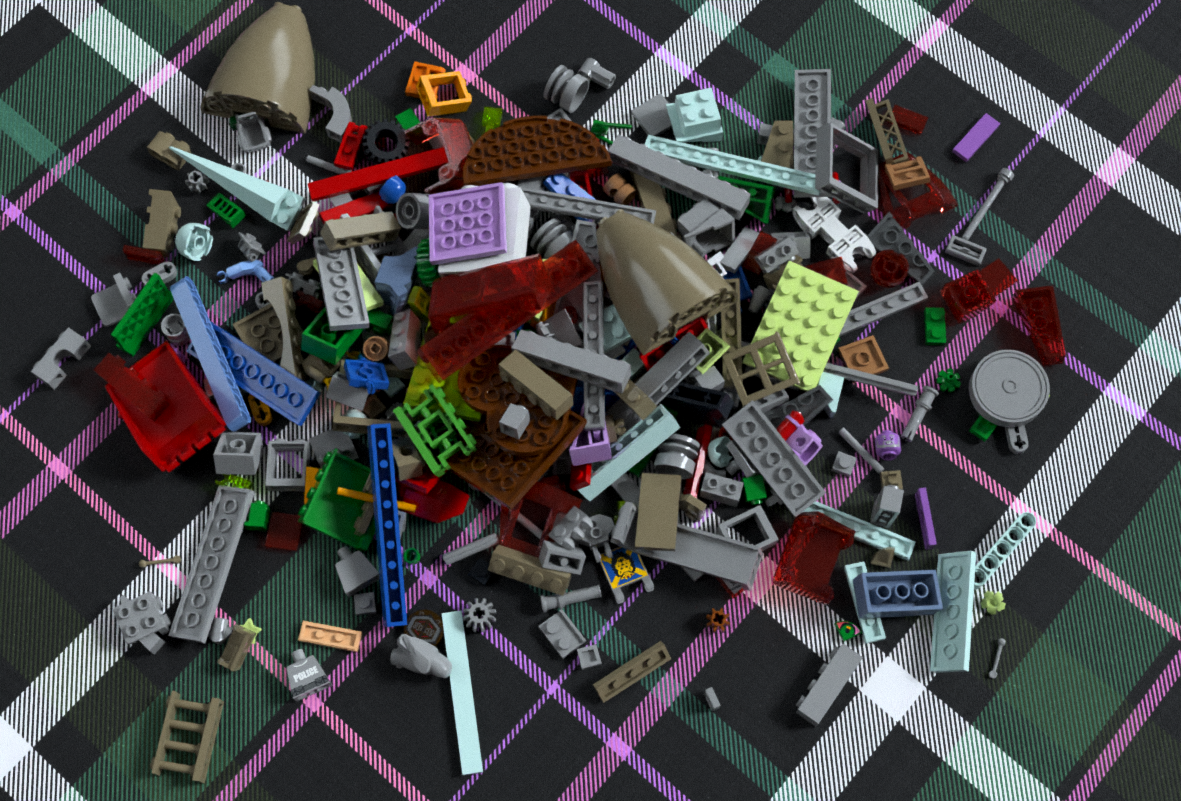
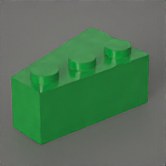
(760, 197)

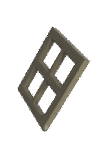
(761, 369)

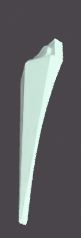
(269, 200)

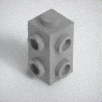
(777, 254)

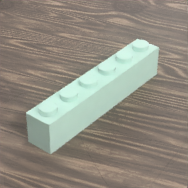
(631, 449)

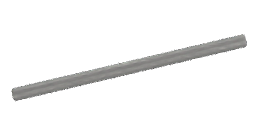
(867, 378)

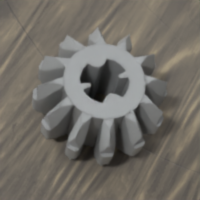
(484, 609)

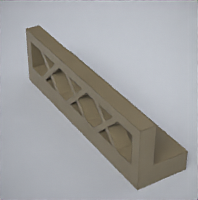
(885, 146)

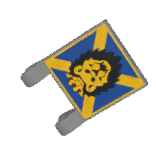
(624, 570)

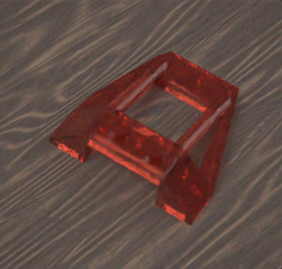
(937, 199)
(543, 494)

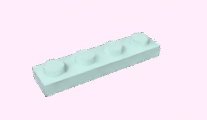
(871, 627)

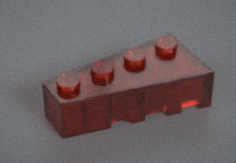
(1041, 318)

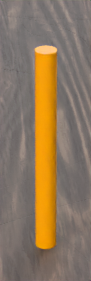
(369, 498)

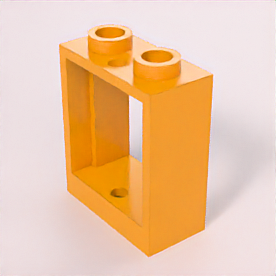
(429, 100)

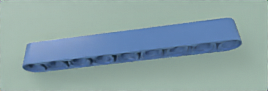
(210, 354)

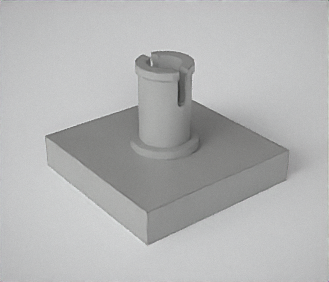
(740, 461)

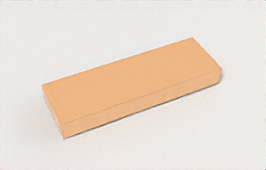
(330, 636)

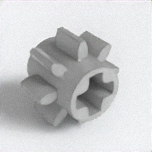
(197, 181)

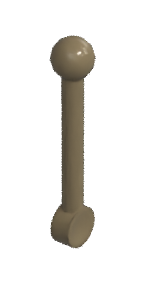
(176, 559)

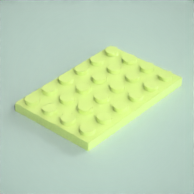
(809, 317)

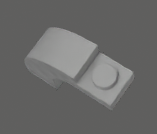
(338, 104)

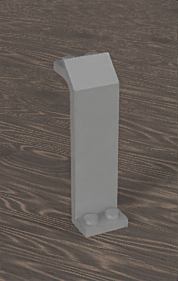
(695, 550)

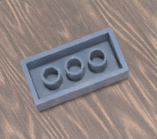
(897, 594)

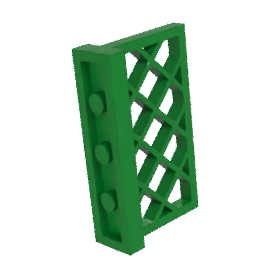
(142, 315)

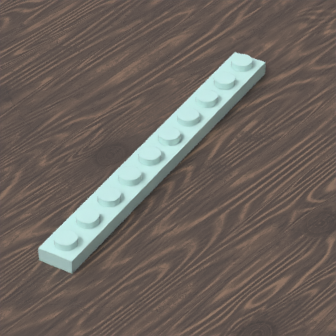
(734, 165)

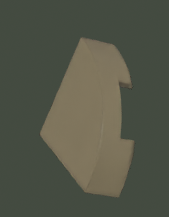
(883, 557)

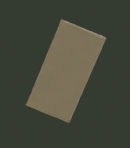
(658, 512)

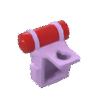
(802, 441)

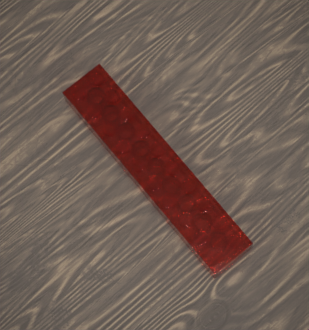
(487, 327)

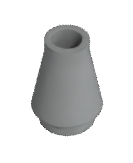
(758, 299)

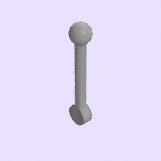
(993, 674)

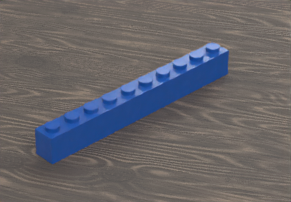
(387, 525)

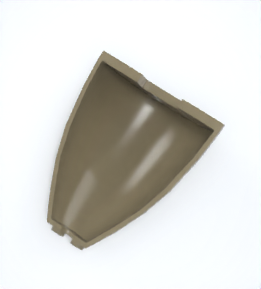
(267, 71)
(656, 279)

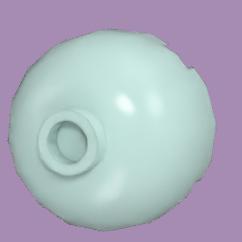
(193, 241)

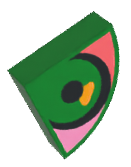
(847, 630)

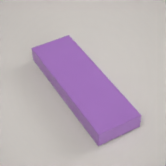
(976, 137)
(925, 518)

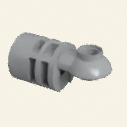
(413, 211)

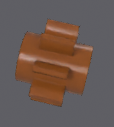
(715, 625)

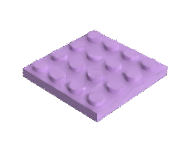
(467, 223)

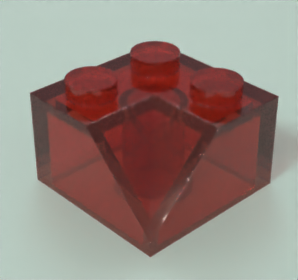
(968, 296)

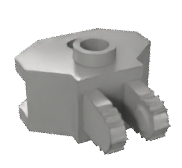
(598, 535)

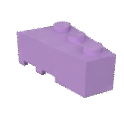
(590, 446)

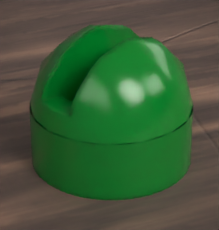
(408, 556)

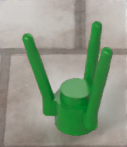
(601, 127)

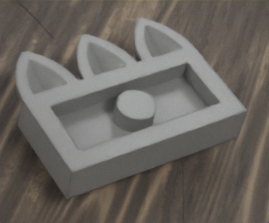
(570, 528)

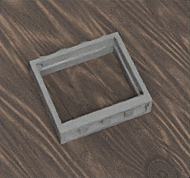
(867, 198)

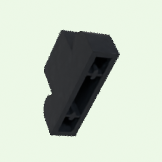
(700, 404)

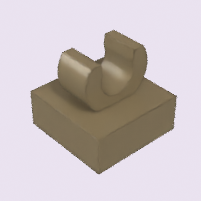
(613, 427)
(891, 478)

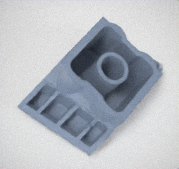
(397, 279)

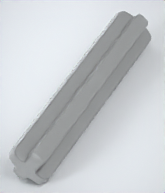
(470, 549)

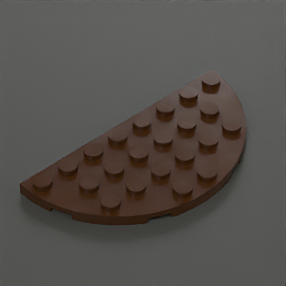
(532, 149)

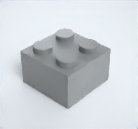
(238, 453)

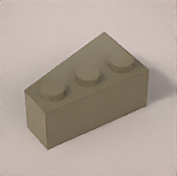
(162, 222)

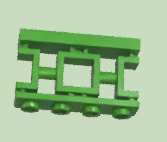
(422, 439)

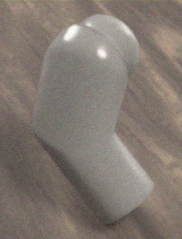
(710, 469)

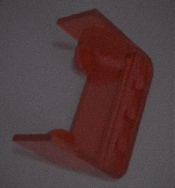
(456, 146)

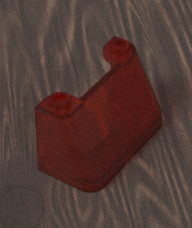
(811, 555)

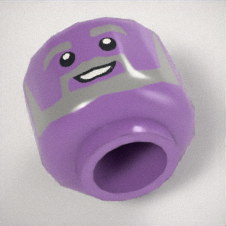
(887, 445)

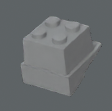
(707, 228)

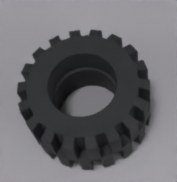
(384, 129)

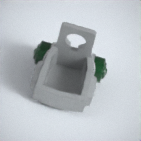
(252, 131)

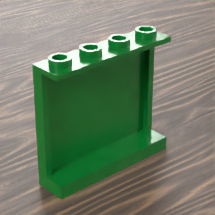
(335, 513)

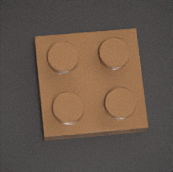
(864, 356)

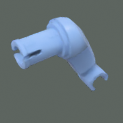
(246, 268)

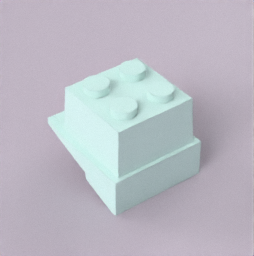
(695, 117)

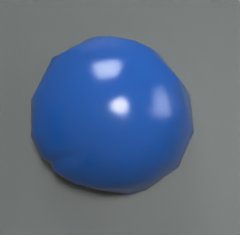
(392, 190)

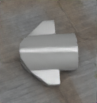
(220, 631)

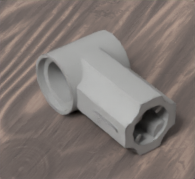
(592, 71)

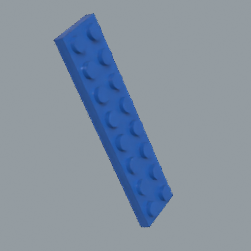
(265, 378)

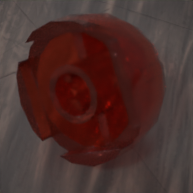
(889, 268)

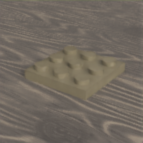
(263, 332)

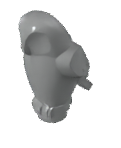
(420, 657)

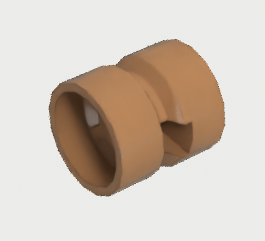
(617, 188)
(376, 348)

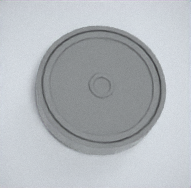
(1009, 388)

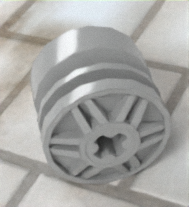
(566, 88)
(551, 238)
(677, 456)

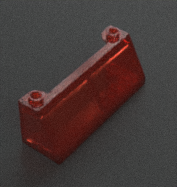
(489, 287)

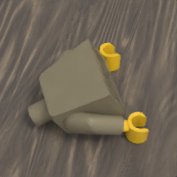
(321, 369)

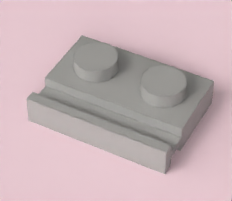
(562, 634)

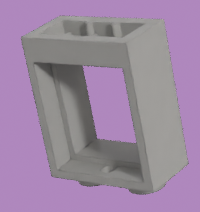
(286, 484)
(762, 521)

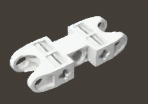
(841, 241)

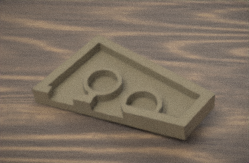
(780, 145)

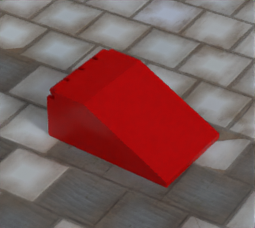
(183, 424)

